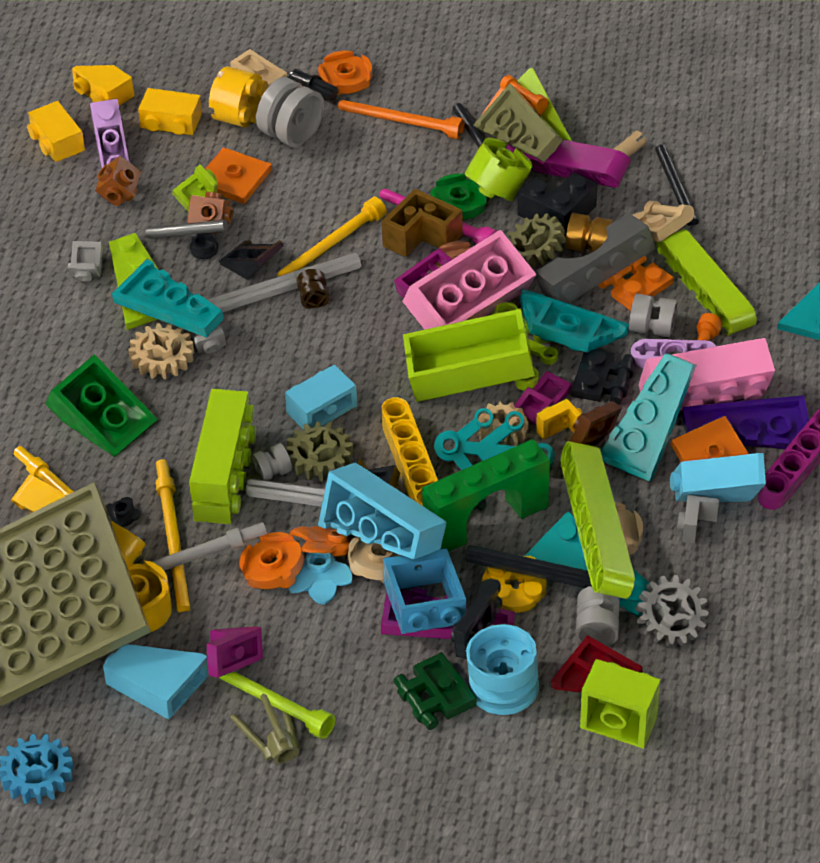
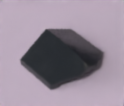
(249, 257)

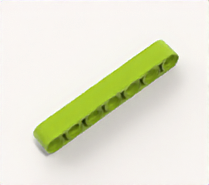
(597, 520)

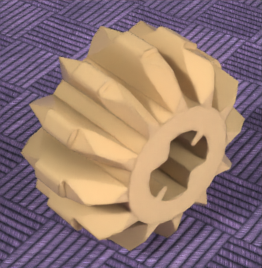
(499, 413)

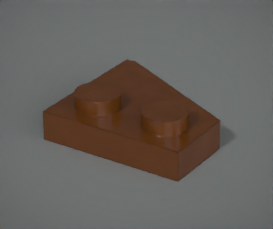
(596, 424)

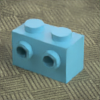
(321, 398)

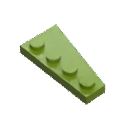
(127, 256)

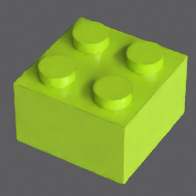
(620, 703)

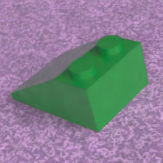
(100, 407)

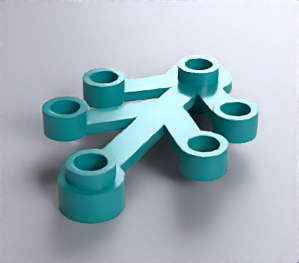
(486, 447)

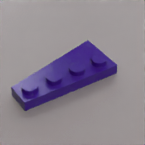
(756, 422)

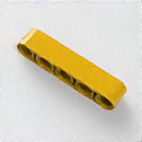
(407, 447)
(37, 494)

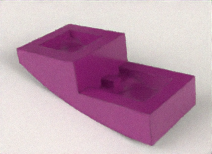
(545, 394)

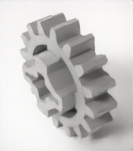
(660, 606)

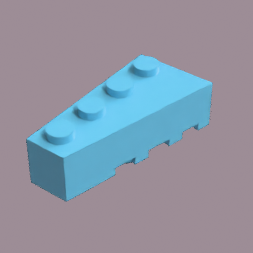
(378, 513)

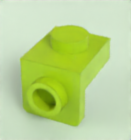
(196, 185)

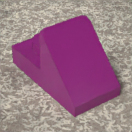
(233, 649)

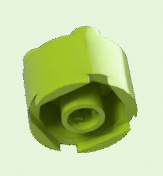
(498, 169)

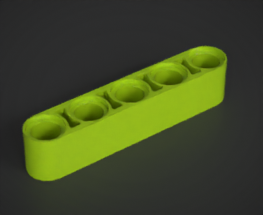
(707, 280)

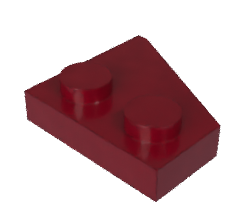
(578, 666)

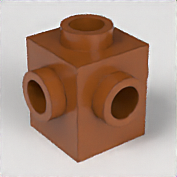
(118, 181)
(201, 208)

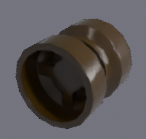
(313, 288)

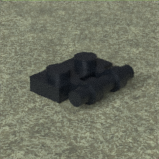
(593, 376)

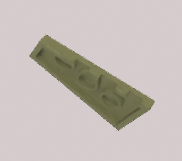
(519, 125)

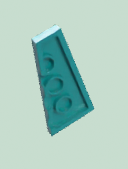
(162, 298)
(646, 427)
(563, 547)

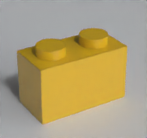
(170, 111)
(55, 131)

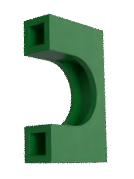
(520, 471)

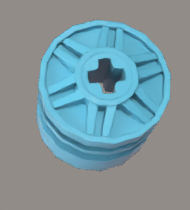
(503, 669)

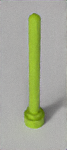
(317, 721)

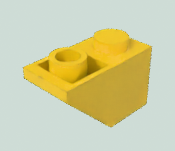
(103, 83)

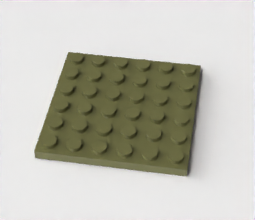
(62, 593)

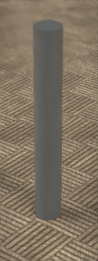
(186, 229)

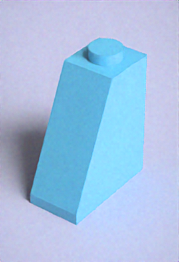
(721, 478)
(156, 676)

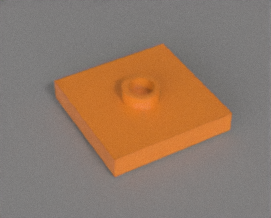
(238, 174)
(709, 441)

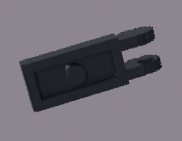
(477, 616)

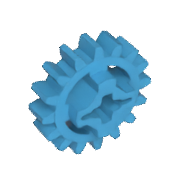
(36, 768)

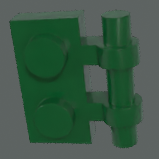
(442, 684)

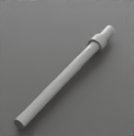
(233, 539)

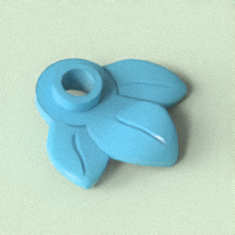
(321, 580)

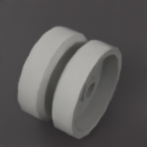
(289, 112)

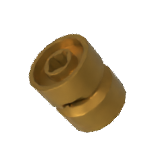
(586, 233)

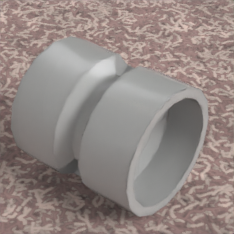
(642, 315)
(597, 616)

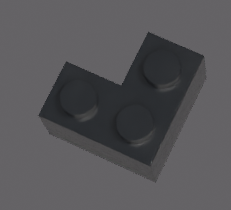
(574, 195)

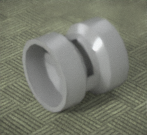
(271, 462)

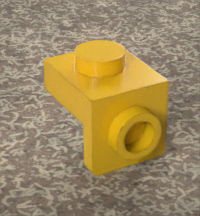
(556, 418)

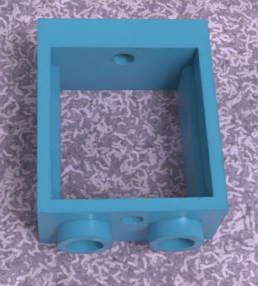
(434, 568)

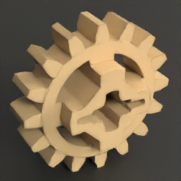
(161, 351)

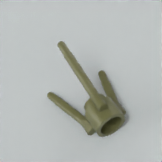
(281, 744)

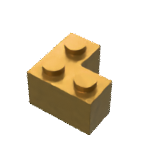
(421, 219)

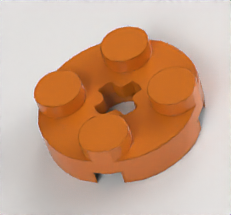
(357, 76)
(277, 574)

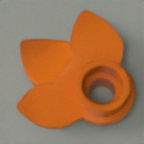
(322, 540)

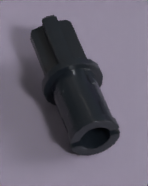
(314, 82)

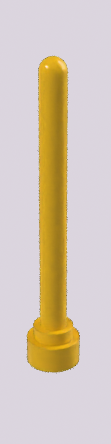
(372, 210)

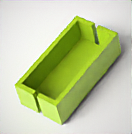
(468, 355)
(222, 456)

